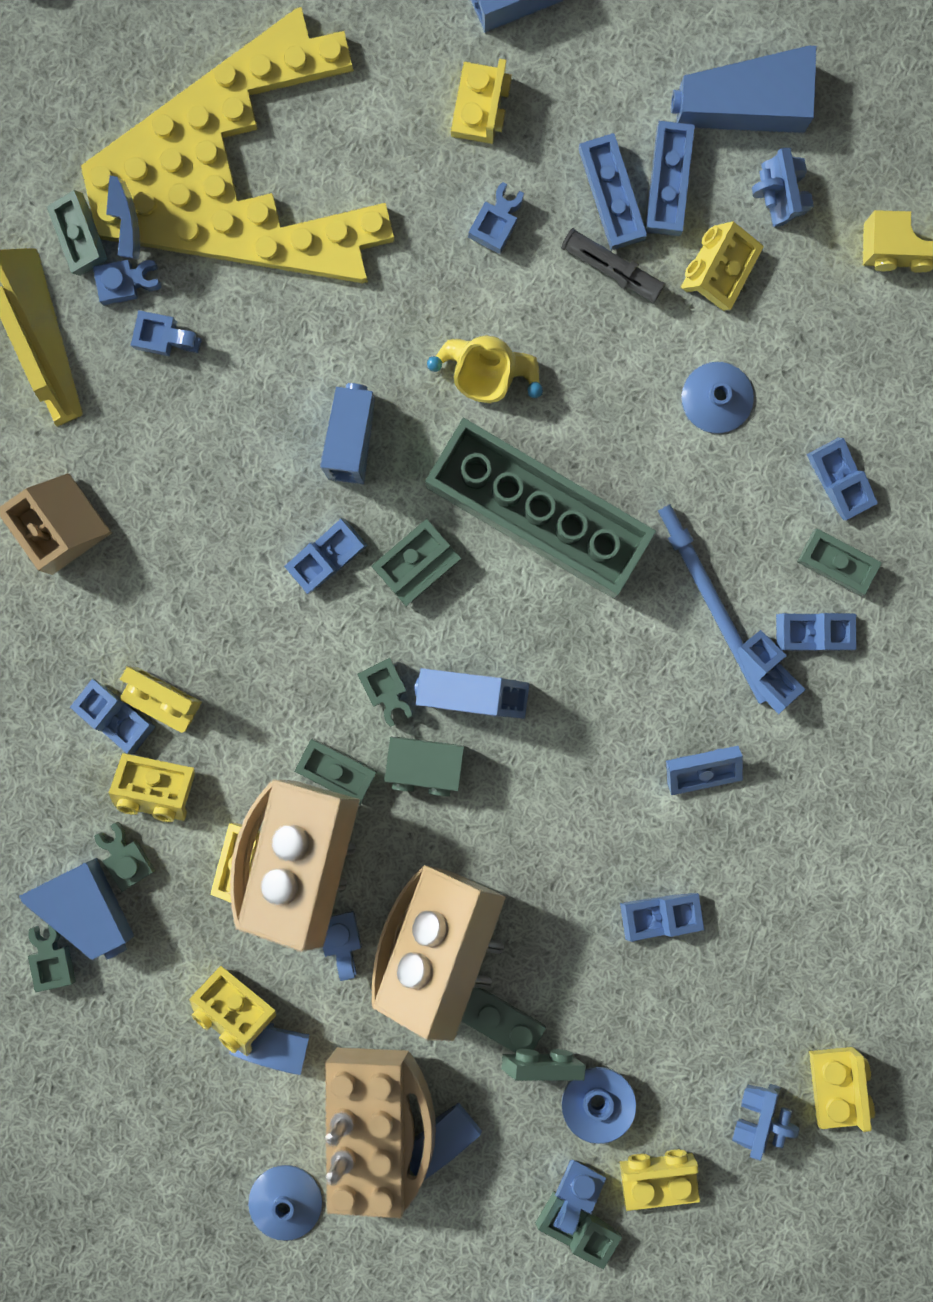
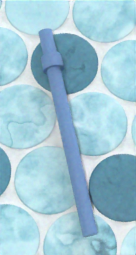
(681, 541)

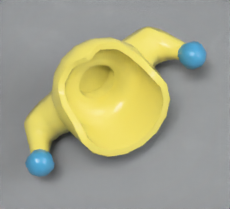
(487, 368)

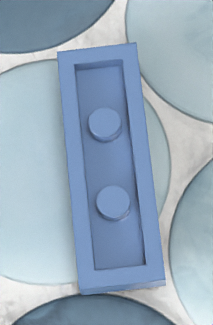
(669, 178)
(612, 191)

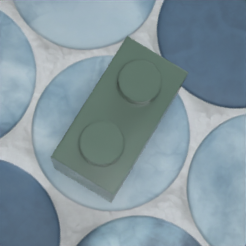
(423, 764)

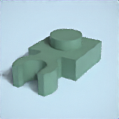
(383, 686)
(127, 862)
(51, 965)

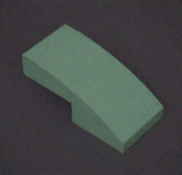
(592, 1238)

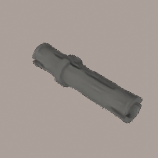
(613, 265)

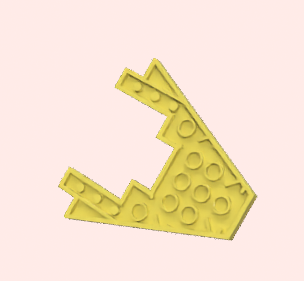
(184, 178)

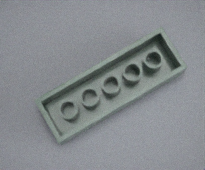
(539, 508)

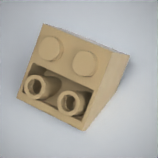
(53, 523)

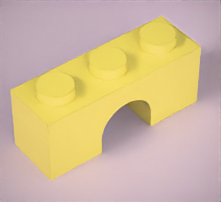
(893, 244)

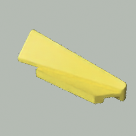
(35, 333)

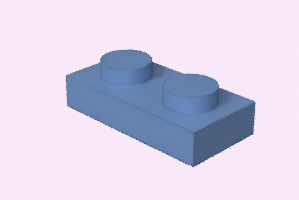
(704, 770)

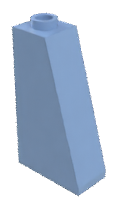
(751, 95)

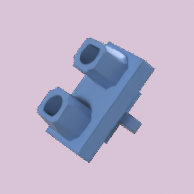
(780, 187)
(756, 1136)

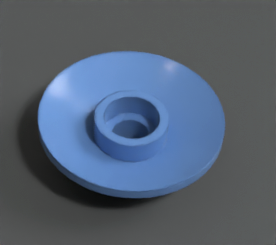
(707, 411)
(604, 1122)
(289, 1186)

